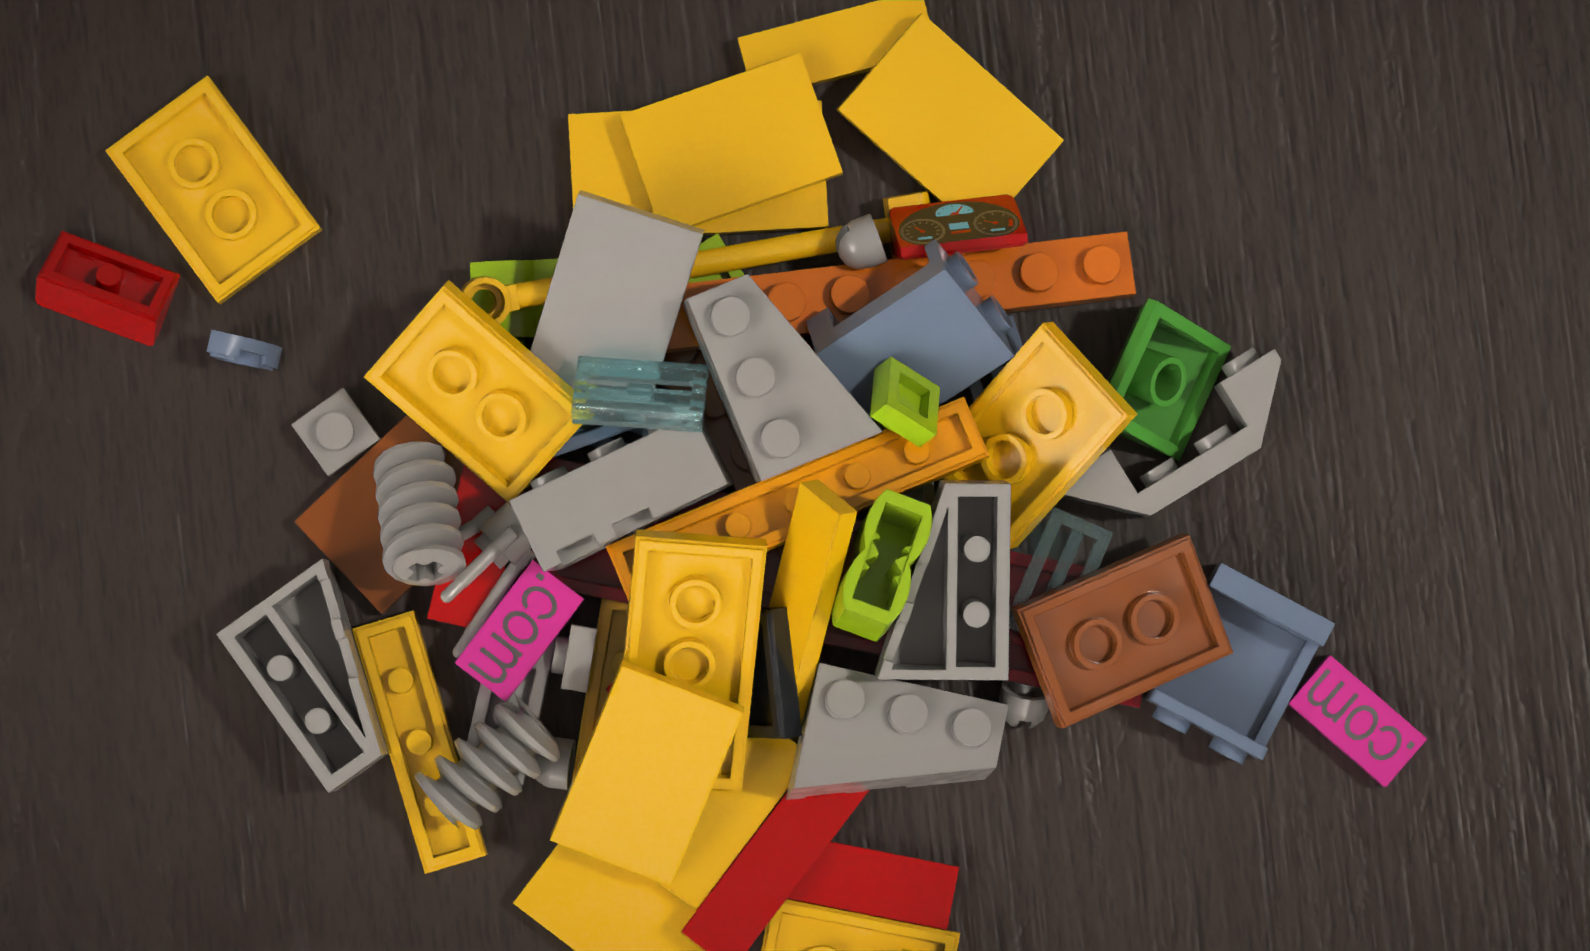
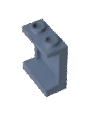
(927, 323)
(1248, 690)

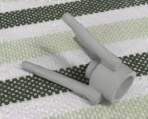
(500, 542)

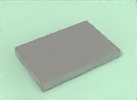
(615, 286)

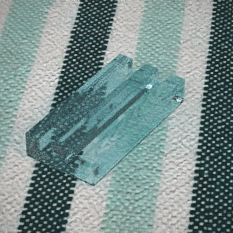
(639, 403)
(1079, 529)

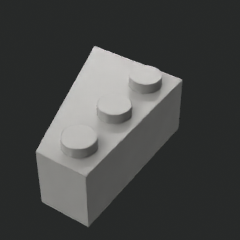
(771, 381)
(617, 493)
(958, 591)
(311, 675)
(891, 734)

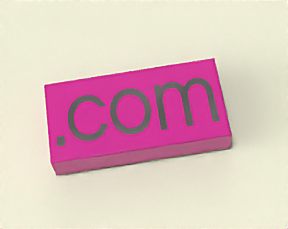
(519, 631)
(1356, 721)

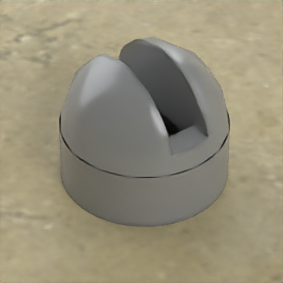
(860, 244)
(1024, 702)
(559, 773)

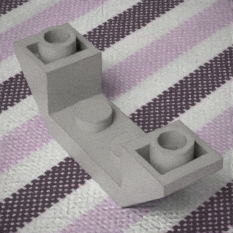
(1247, 397)

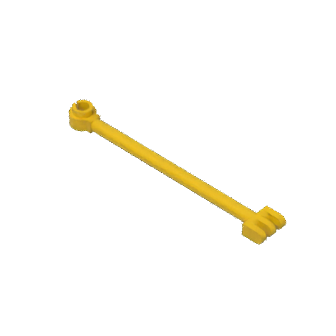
(707, 262)

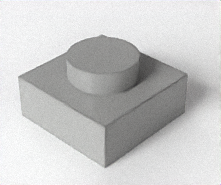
(336, 432)
(574, 657)

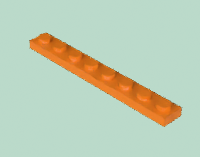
(1018, 277)

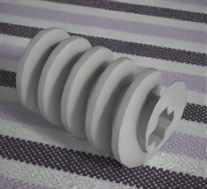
(418, 514)
(490, 765)

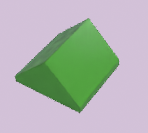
(1166, 377)

